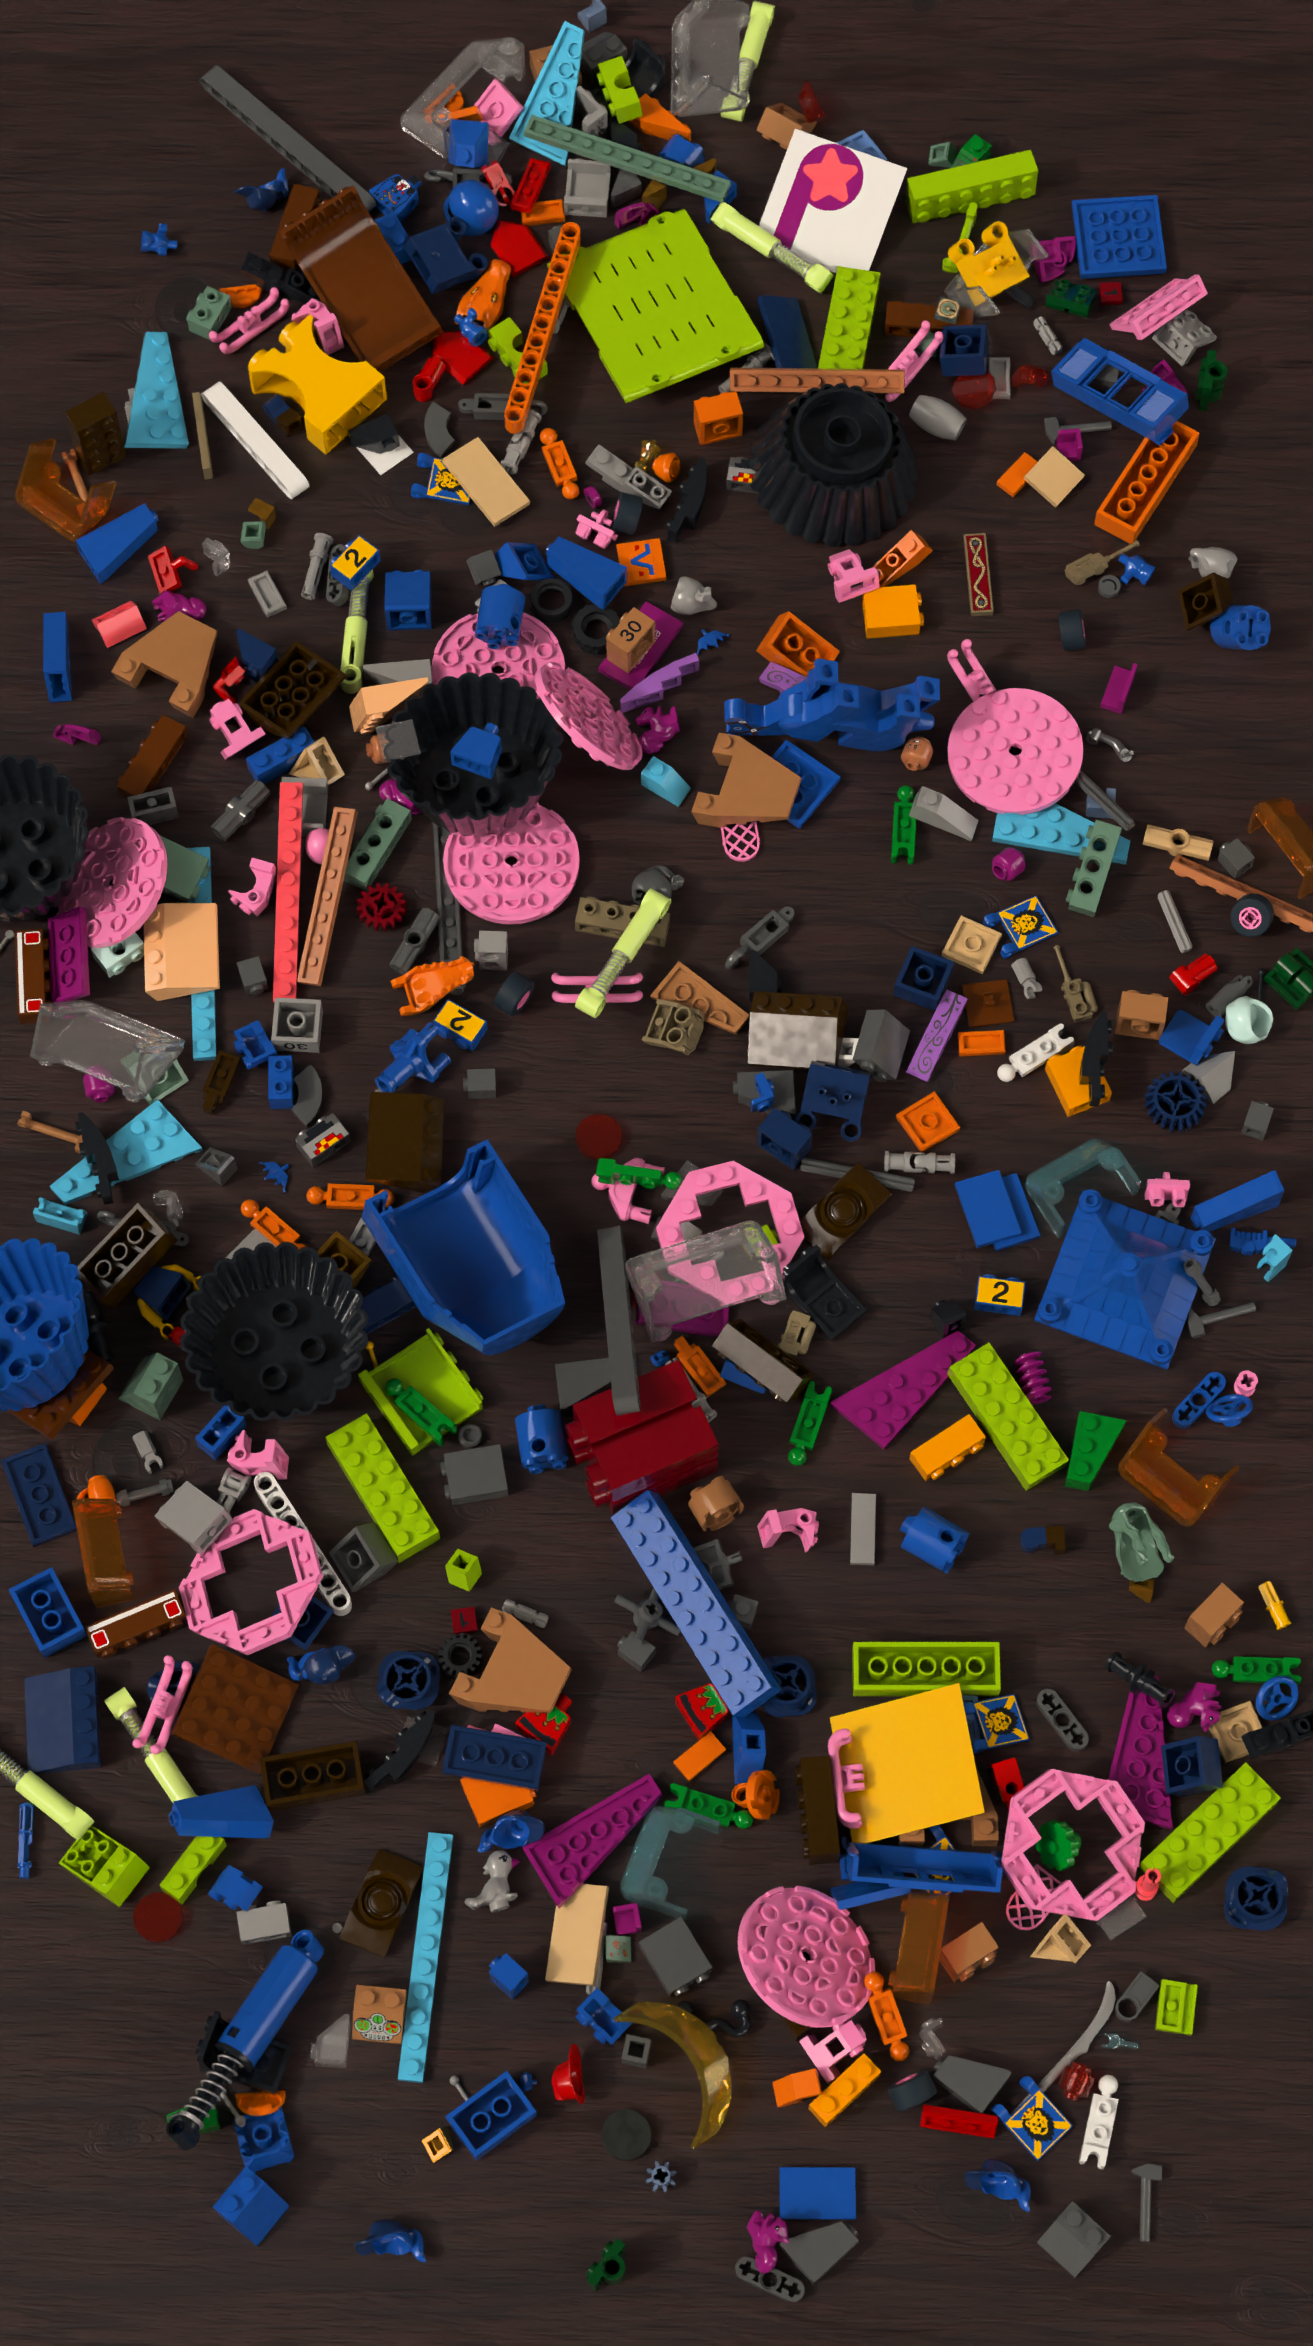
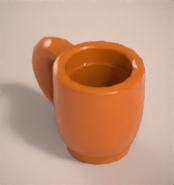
(98, 1488)

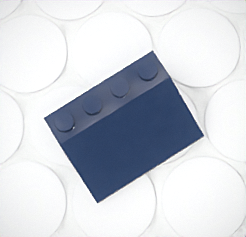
(63, 1721)

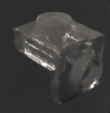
(217, 552)
(174, 1209)
(931, 2043)

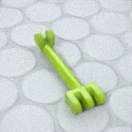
(948, 265)

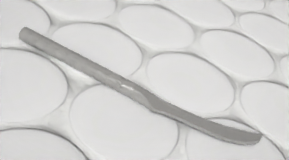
(1084, 2041)

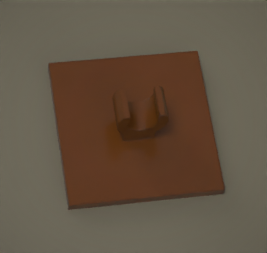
(988, 1003)

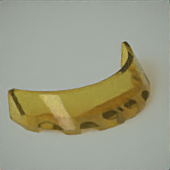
(702, 2049)

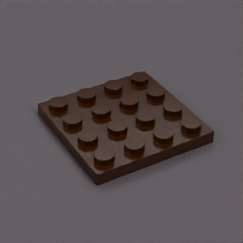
(54, 1414)
(234, 1709)

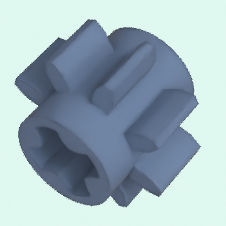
(664, 2169)

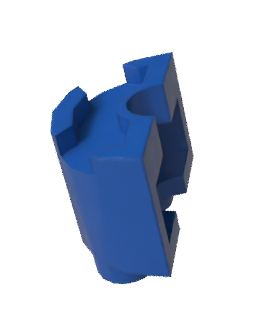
(682, 152)
(253, 1044)
(235, 1889)
(599, 2014)

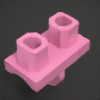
(604, 534)
(1167, 1189)

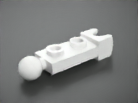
(1035, 1054)
(1100, 2122)

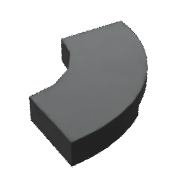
(436, 430)
(309, 1096)

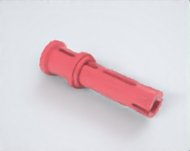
(1148, 1884)

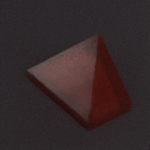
(810, 103)

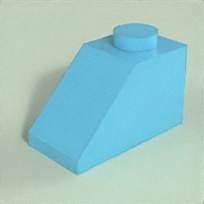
(664, 781)

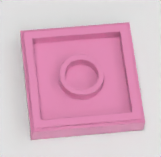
(498, 107)

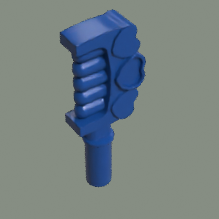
(1254, 1242)

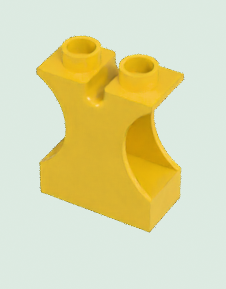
(328, 390)

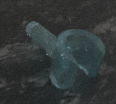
(1115, 2041)

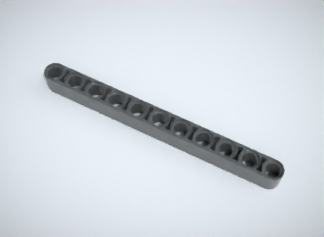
(280, 135)
(618, 1321)

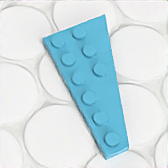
(554, 92)
(156, 403)
(1052, 830)
(137, 1148)

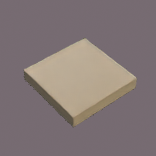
(1054, 476)
(971, 944)
(1230, 1728)

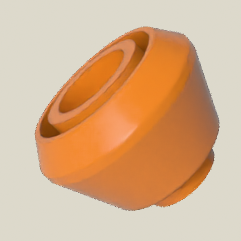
(667, 467)

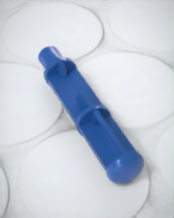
(25, 1839)

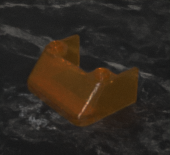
(54, 504)
(1290, 834)
(1167, 1482)
(102, 1551)
(919, 1946)

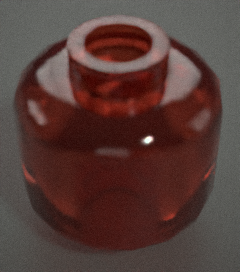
(1076, 2081)

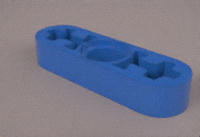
(1182, 1407)

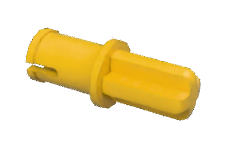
(1274, 1605)

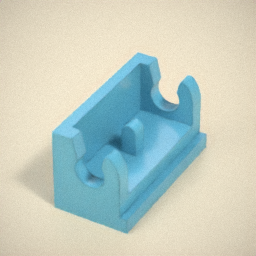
(60, 1216)
(1276, 1255)

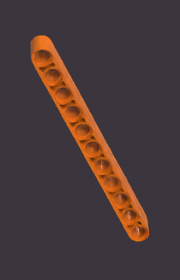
(539, 335)

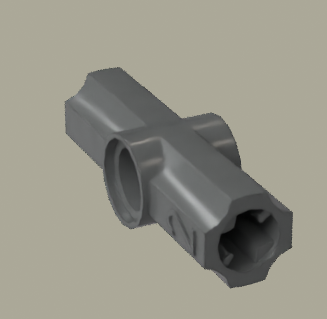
(240, 810)
(408, 952)

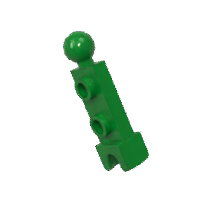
(903, 826)
(610, 1172)
(420, 1410)
(808, 1423)
(1256, 1669)
(709, 1806)

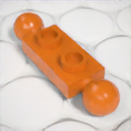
(559, 463)
(345, 1196)
(270, 1224)
(886, 2016)

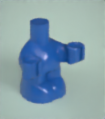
(157, 241)
(472, 330)
(1136, 567)

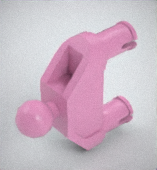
(622, 1195)

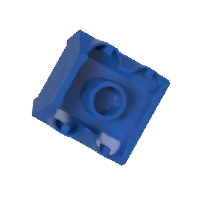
(264, 2141)

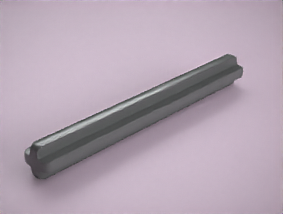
(1104, 801)
(838, 1171)

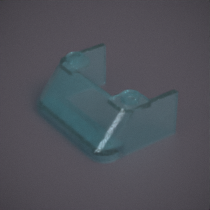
(1046, 1182)
(638, 1880)

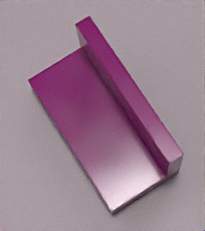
(1118, 688)

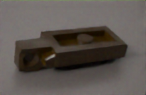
(219, 1080)

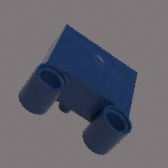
(440, 257)
(836, 1093)

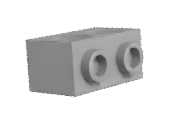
(492, 950)

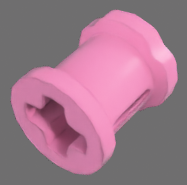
(1249, 1378)

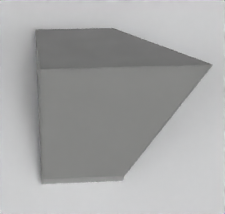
(1213, 1074)

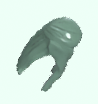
(1136, 1544)

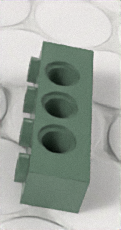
(388, 813)
(1109, 836)

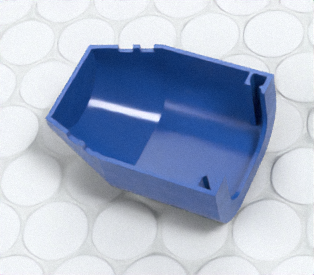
(472, 1255)

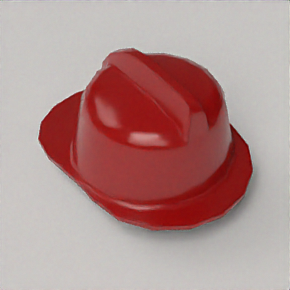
(568, 2078)

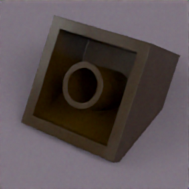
(1204, 600)

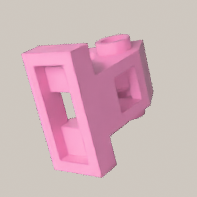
(325, 325)
(847, 572)
(239, 739)
(265, 879)
(270, 1460)
(778, 1522)
(850, 2036)

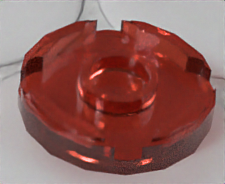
(974, 390)
(598, 1136)
(158, 1917)

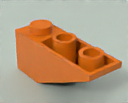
(658, 121)
(902, 558)

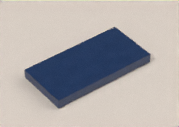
(786, 332)
(39, 1495)
(494, 1757)

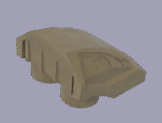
(675, 1027)

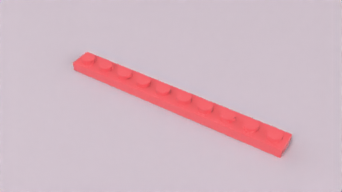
(288, 890)

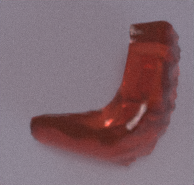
(1029, 375)

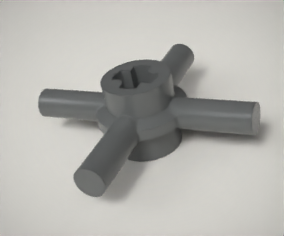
(647, 1615)

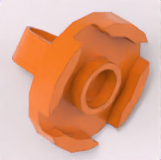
(761, 1795)

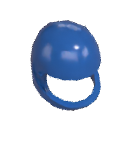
(474, 205)

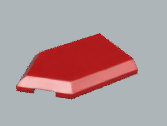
(517, 246)
(459, 356)

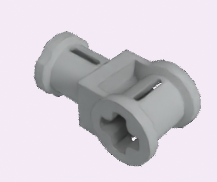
(232, 1489)

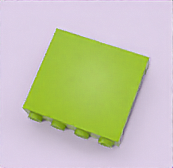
(434, 1376)

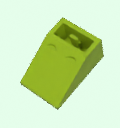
(104, 1865)

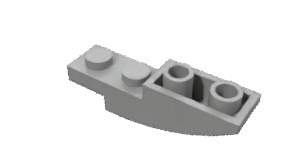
(627, 479)

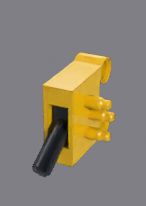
(994, 269)

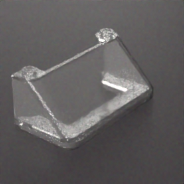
(707, 58)
(428, 118)
(104, 1045)
(704, 1276)

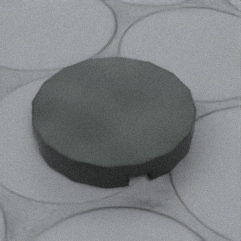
(626, 2135)

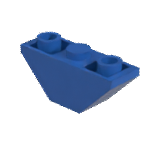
(748, 1746)

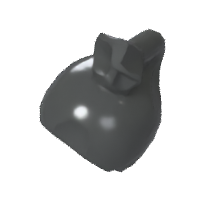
(657, 878)

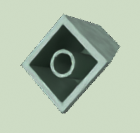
(183, 871)
(153, 1385)

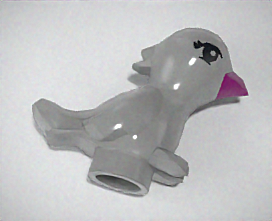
(497, 1890)

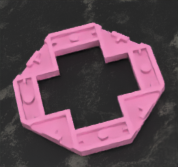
(754, 1190)
(292, 1599)
(1022, 1835)

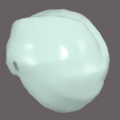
(1248, 1020)

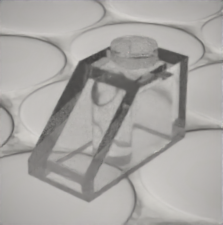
(332, 2044)

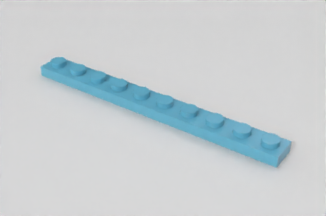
(204, 1003)
(425, 1958)

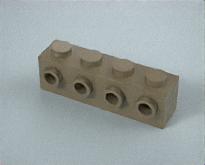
(612, 919)

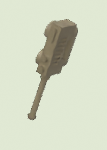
(1092, 565)
(1072, 990)
(797, 1322)

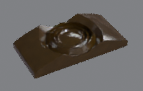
(843, 1210)
(381, 1903)

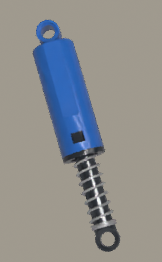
(251, 2030)

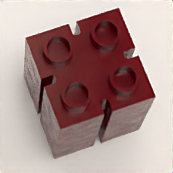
(647, 1449)

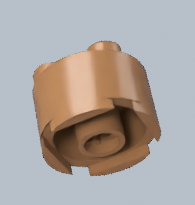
(715, 1504)

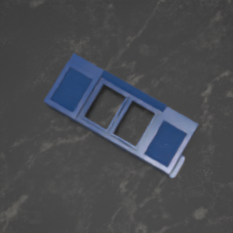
(1149, 414)
(967, 1869)

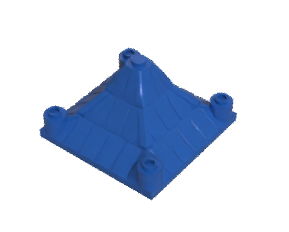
(1124, 1279)

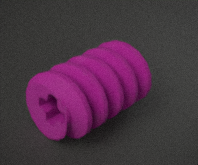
(1031, 1378)

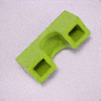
(624, 102)
(504, 340)
(184, 1874)

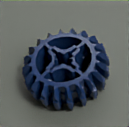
(1196, 1104)

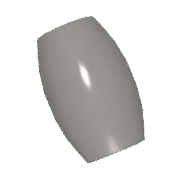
(937, 417)

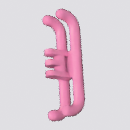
(250, 323)
(909, 360)
(977, 681)
(589, 980)
(165, 1706)
(844, 1778)

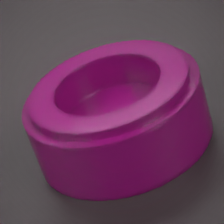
(592, 497)

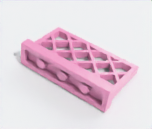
(1161, 307)

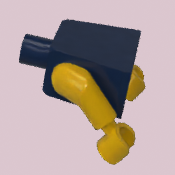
(162, 1292)

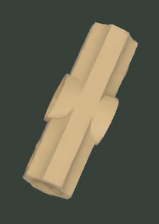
(1191, 846)

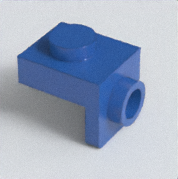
(765, 1089)

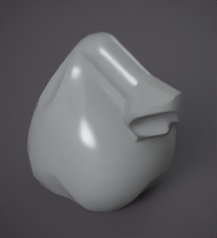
(1213, 561)
(692, 597)

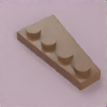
(692, 991)

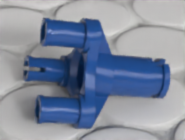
(412, 1060)

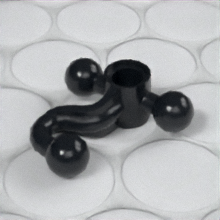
(739, 2009)

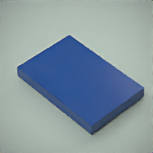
(987, 1208)
(1022, 1212)
(865, 1892)
(817, 2193)

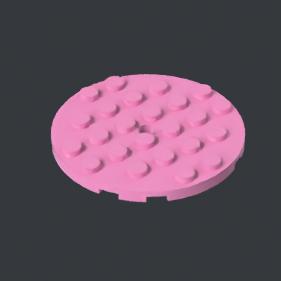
(464, 653)
(588, 716)
(1007, 782)
(136, 862)
(519, 892)
(770, 1948)

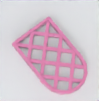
(740, 838)
(1050, 1877)

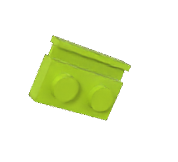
(1176, 2007)

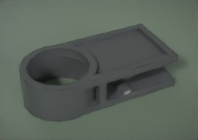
(1139, 1993)

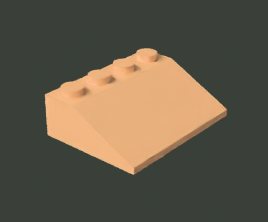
(379, 703)
(181, 950)

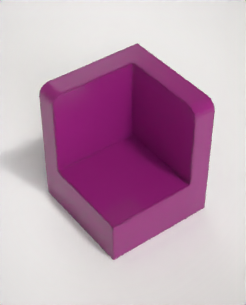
(1070, 444)
(627, 1919)

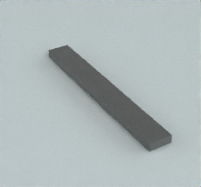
(447, 905)

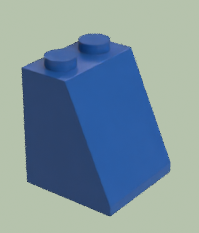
(408, 600)
(251, 2206)

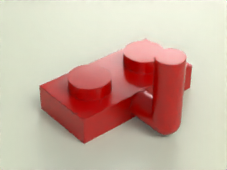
(165, 569)
(230, 674)

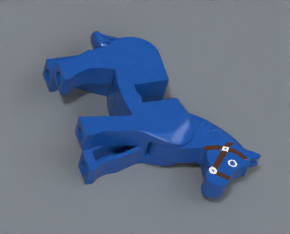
(821, 704)

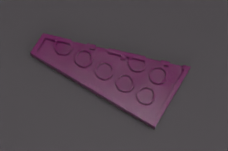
(895, 1396)
(1139, 1760)
(581, 1844)

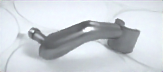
(1122, 752)

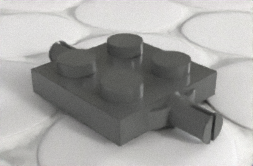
(717, 1562)

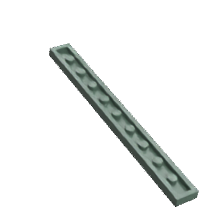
(627, 158)

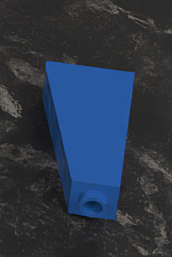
(117, 541)
(587, 571)
(56, 656)
(1239, 1203)
(223, 1814)

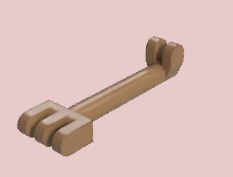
(70, 459)
(27, 1122)

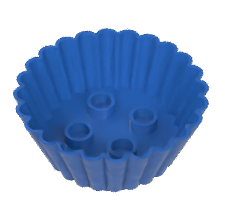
(40, 1323)

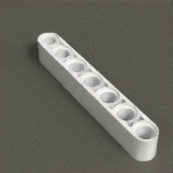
(255, 440)
(288, 1513)

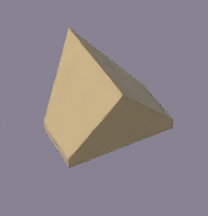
(318, 762)
(1062, 1942)

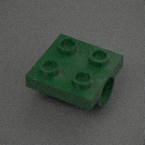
(1070, 296)
(1211, 380)
(1292, 978)
(611, 2255)

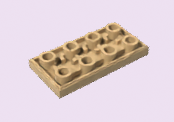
(486, 481)
(578, 1937)

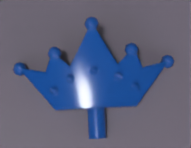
(710, 639)
(276, 1173)

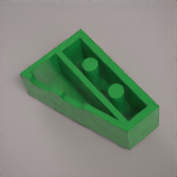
(1090, 1448)

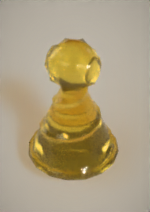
(648, 450)

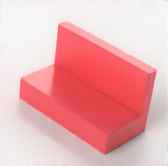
(119, 623)

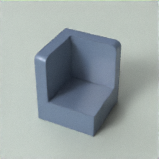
(593, 16)
(1094, 809)

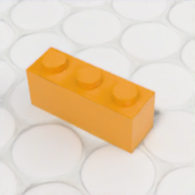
(948, 1448)
(844, 2090)

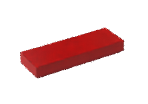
(530, 186)
(959, 2121)

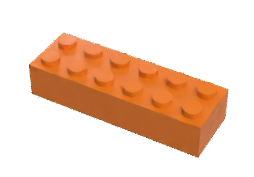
(1145, 483)

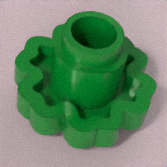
(1058, 1845)

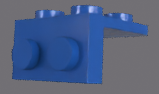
(1190, 1036)

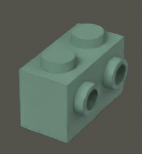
(209, 313)

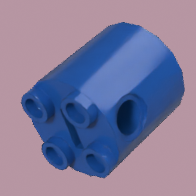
(500, 616)
(1241, 628)
(541, 1439)
(933, 1539)

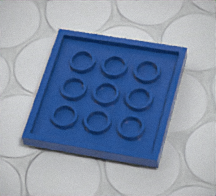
(1118, 236)

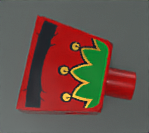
(702, 1709)
(547, 1726)
(1002, 1774)

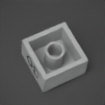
(297, 1025)

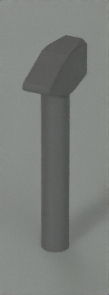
(1052, 427)
(1196, 1323)
(1147, 2173)

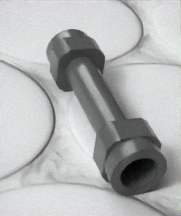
(1209, 1294)
(124, 1497)

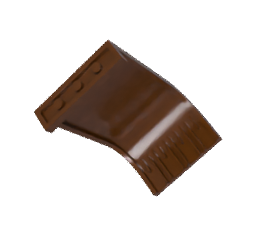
(360, 280)

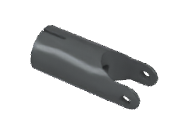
(1228, 994)

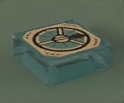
(947, 310)

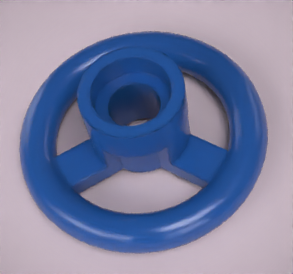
(1230, 1412)
(1273, 1696)

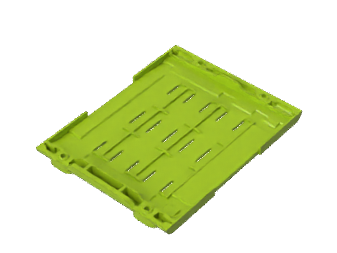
(617, 339)

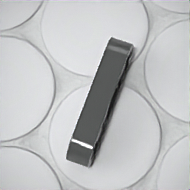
(336, 592)
(1046, 1709)
(772, 2290)

